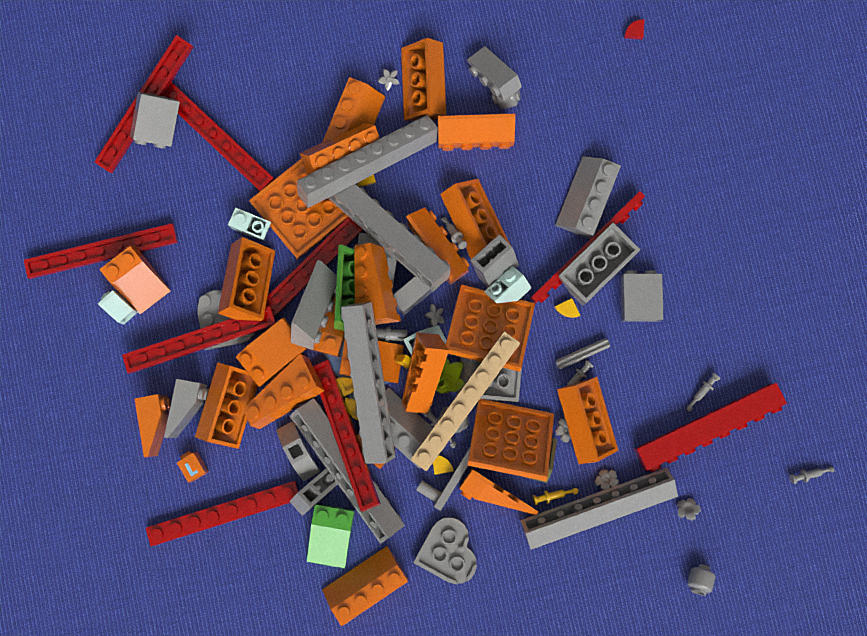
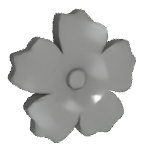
(563, 430)
(606, 479)
(688, 509)

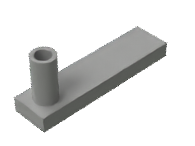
(441, 497)

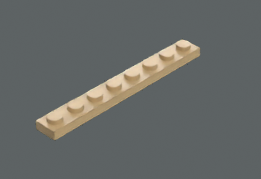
(465, 401)

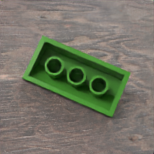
(345, 283)

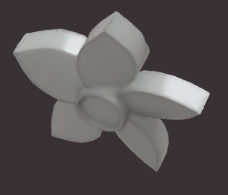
(388, 78)
(434, 315)

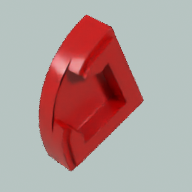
(635, 30)

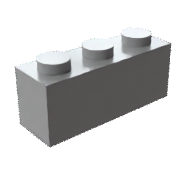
(494, 73)

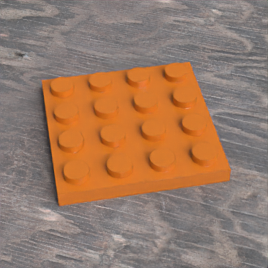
(290, 218)
(481, 321)
(511, 439)

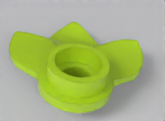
(450, 378)

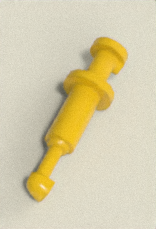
(552, 495)

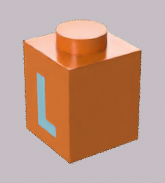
(192, 466)

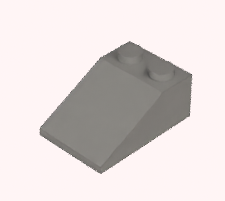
(503, 387)
(185, 403)

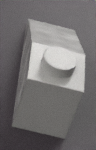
(313, 492)

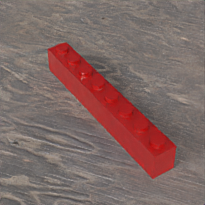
(709, 426)

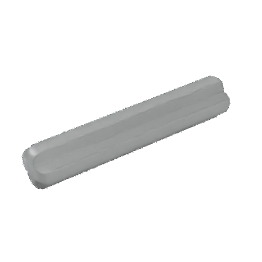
(582, 353)

